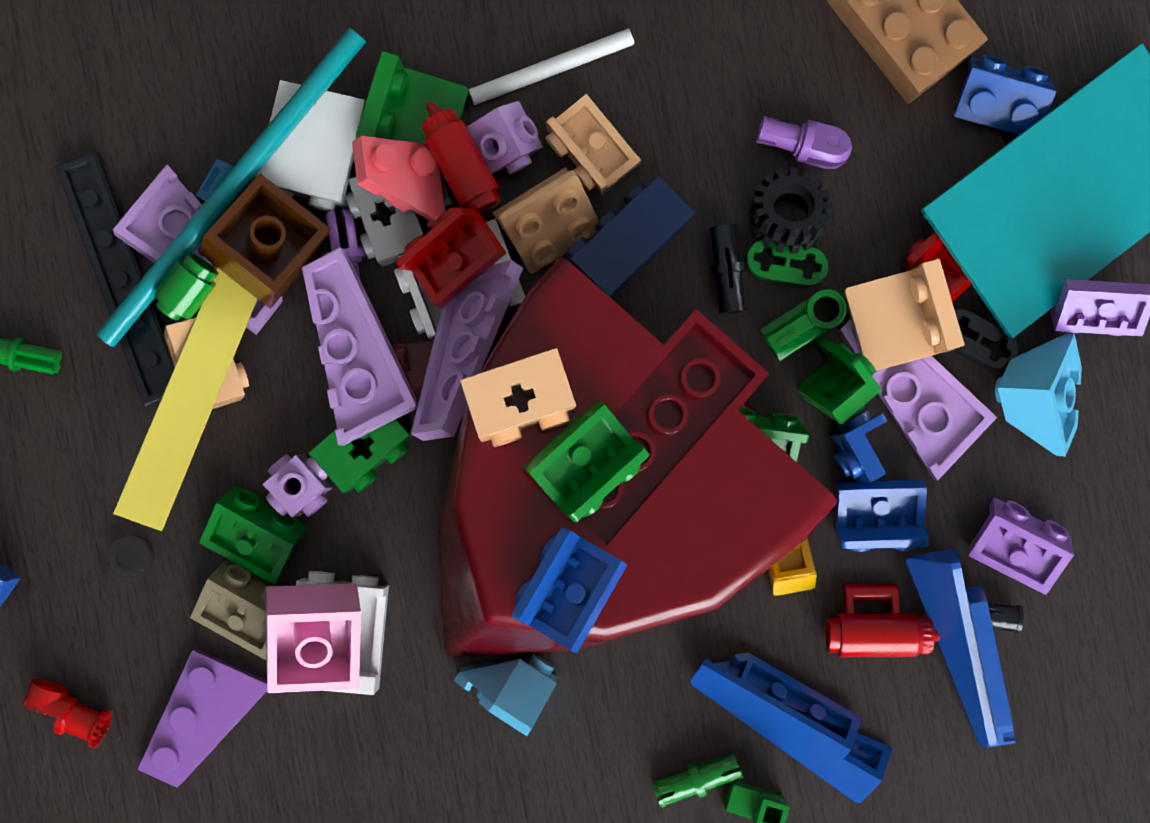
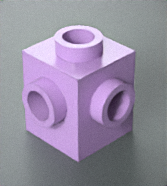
(506, 138)
(313, 486)

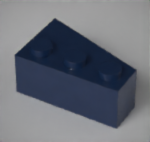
(631, 237)

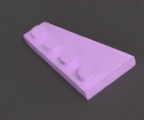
(160, 217)
(461, 347)
(358, 358)
(929, 407)

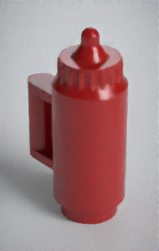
(460, 160)
(878, 633)

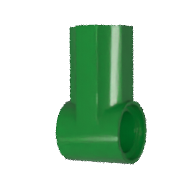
(800, 325)

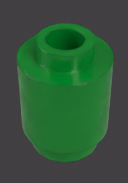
(186, 287)

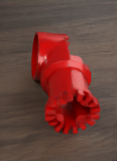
(70, 715)

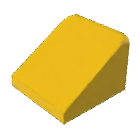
(794, 571)

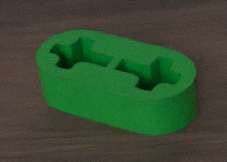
(786, 274)

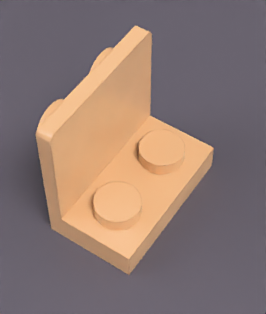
(904, 316)

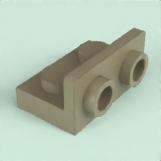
(235, 607)

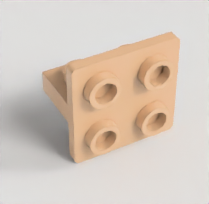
(548, 219)

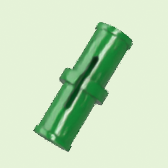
(697, 779)

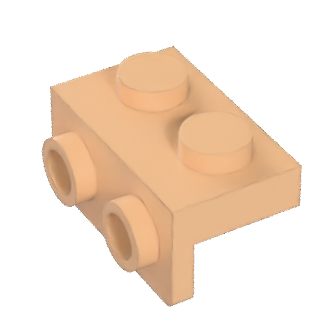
(592, 145)

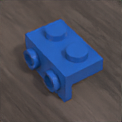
(1003, 95)
(855, 453)
(881, 515)
(568, 589)

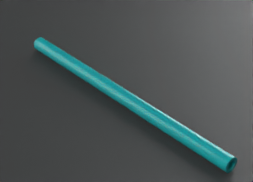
(233, 184)

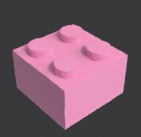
(312, 637)

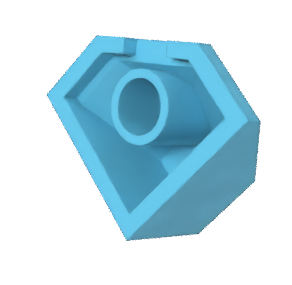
(1041, 393)
(511, 687)

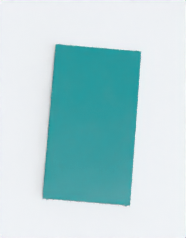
(1055, 197)

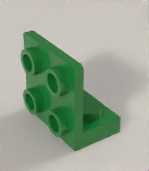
(400, 98)

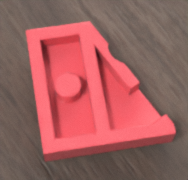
(400, 173)

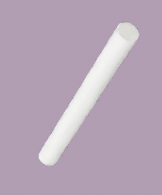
(551, 66)

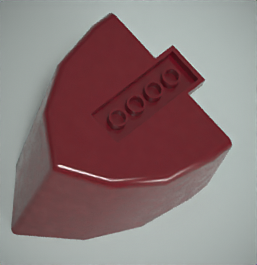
(691, 524)

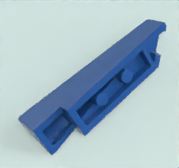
(966, 642)
(797, 721)

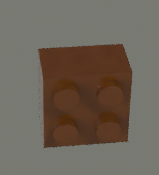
(264, 240)

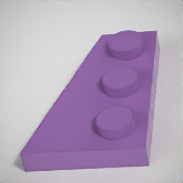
(200, 713)

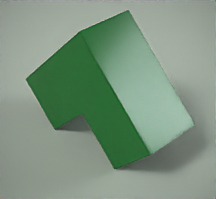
(756, 803)

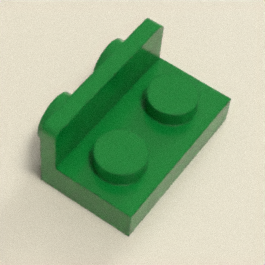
(252, 534)

